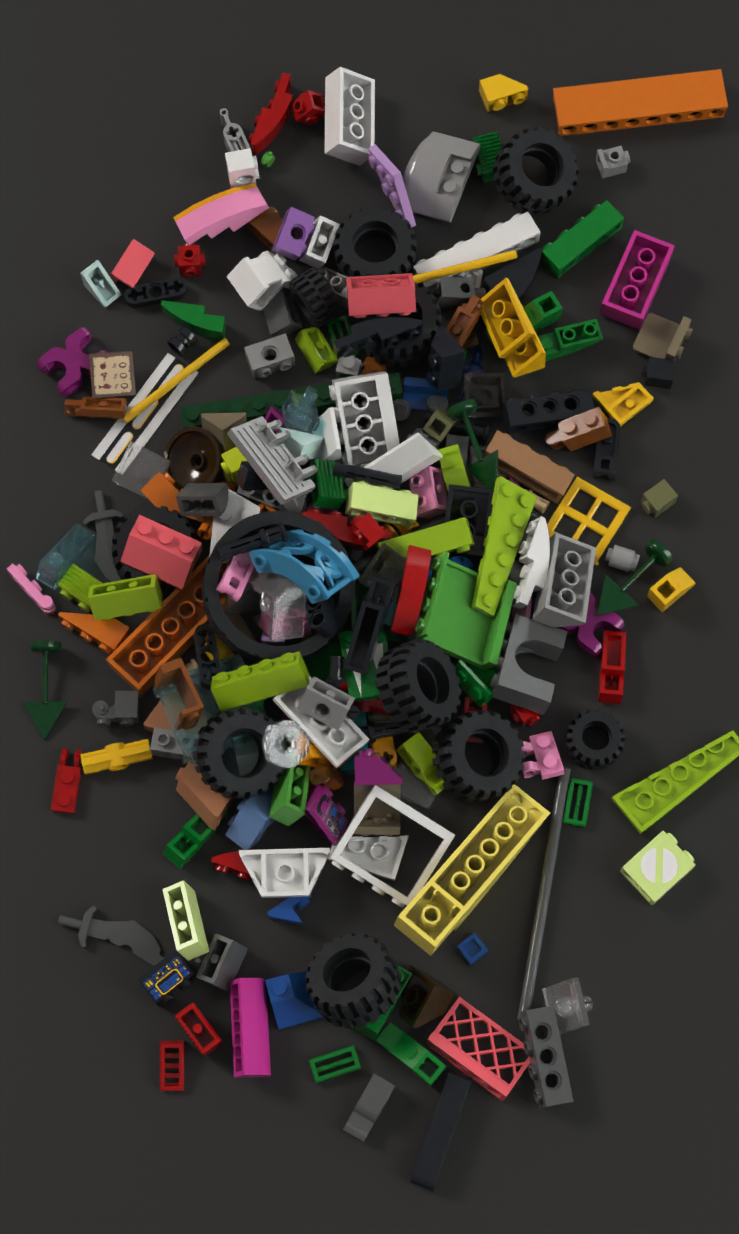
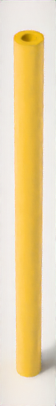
(435, 274)
(178, 378)

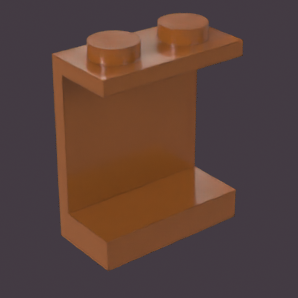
(176, 673)

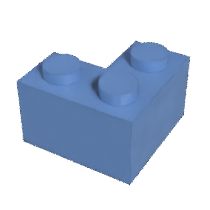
(251, 821)

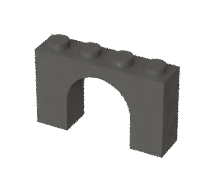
(511, 682)

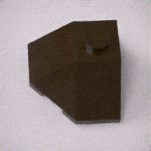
(423, 998)

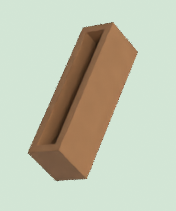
(529, 467)

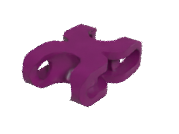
(70, 360)
(585, 637)

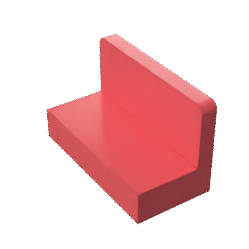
(132, 264)

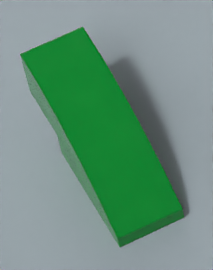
(195, 319)
(189, 840)

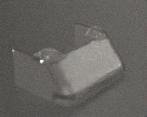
(280, 601)

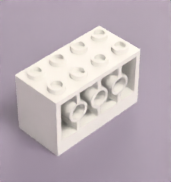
(376, 408)

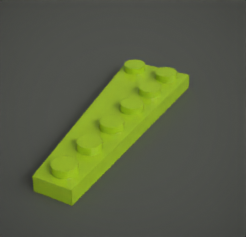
(506, 528)
(662, 791)

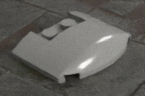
(439, 175)

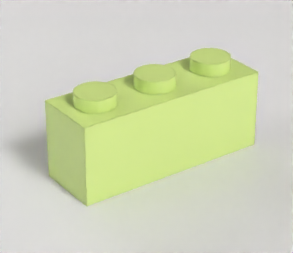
(382, 503)
(185, 920)

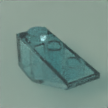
(63, 555)

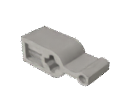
(239, 140)

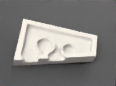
(375, 854)

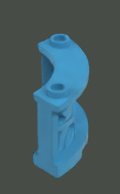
(328, 562)

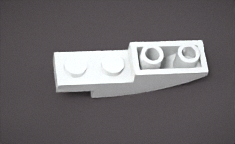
(535, 556)

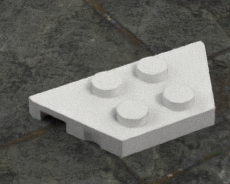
(236, 510)
(285, 871)

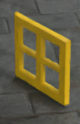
(585, 520)

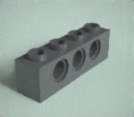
(556, 1065)

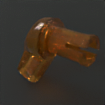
(328, 775)

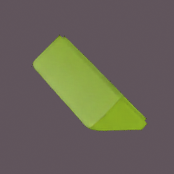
(316, 349)

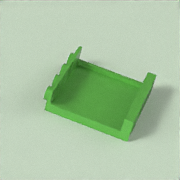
(454, 624)

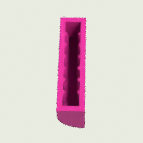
(250, 1028)

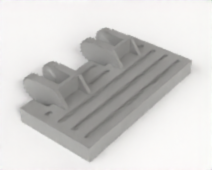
(271, 462)

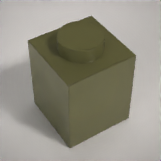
(439, 424)
(658, 498)

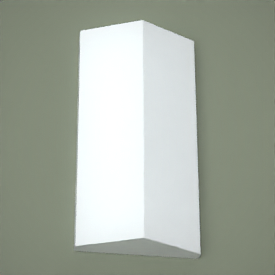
(405, 459)
(335, 744)

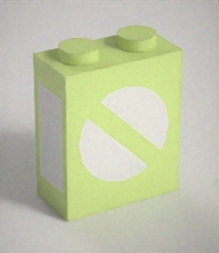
(658, 867)

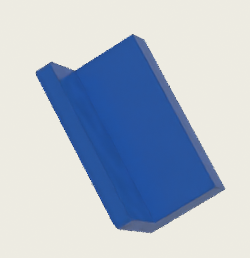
(418, 391)

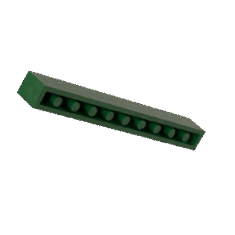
(259, 405)

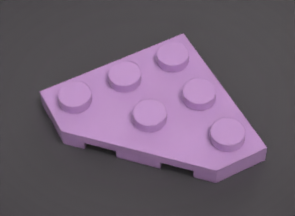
(391, 183)

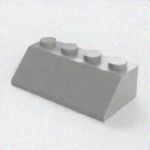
(567, 583)

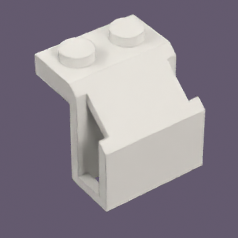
(261, 278)

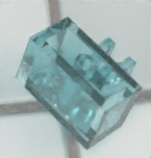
(301, 411)

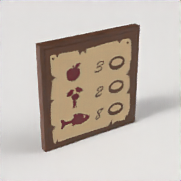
(112, 374)

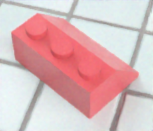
(381, 295)
(161, 552)

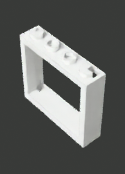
(362, 875)

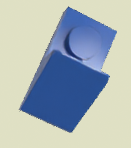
(285, 911)

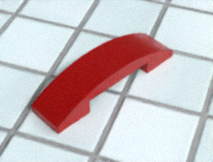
(411, 591)

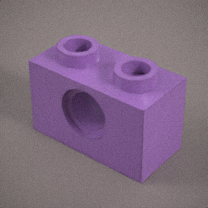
(285, 243)

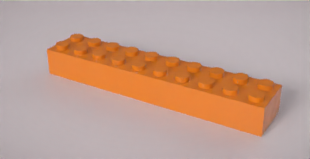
(165, 632)

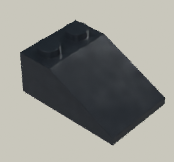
(474, 505)

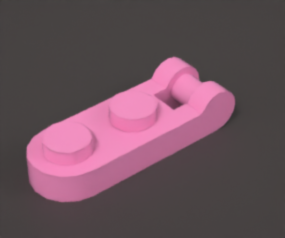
(238, 573)
(31, 588)

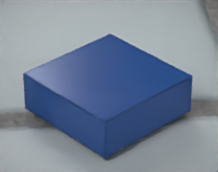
(472, 948)

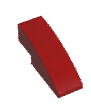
(612, 667)

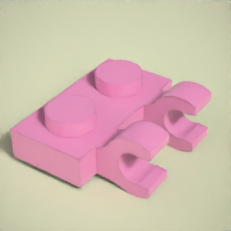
(546, 754)

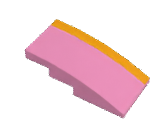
(218, 212)

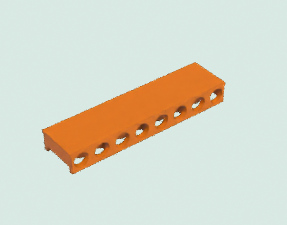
(640, 100)

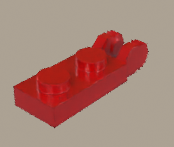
(67, 784)

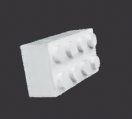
(349, 115)

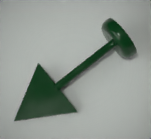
(486, 468)
(615, 598)
(45, 713)

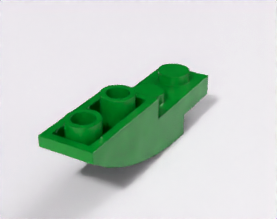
(570, 339)

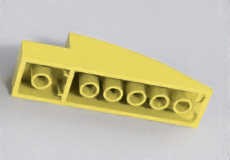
(471, 870)

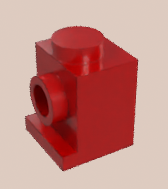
(366, 530)

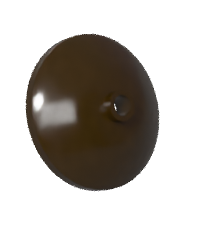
(185, 452)

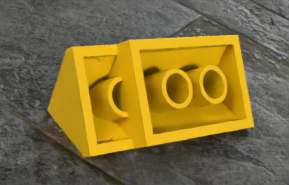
(512, 330)

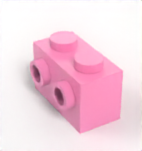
(431, 490)

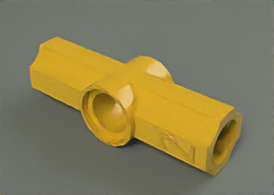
(116, 756)

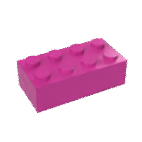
(637, 279)

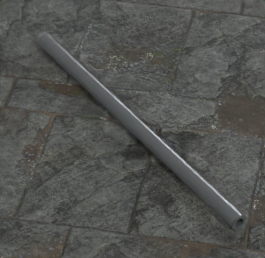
(544, 892)

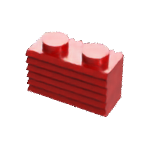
(198, 1029)

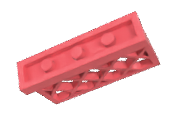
(464, 1061)

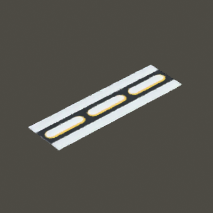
(144, 425)

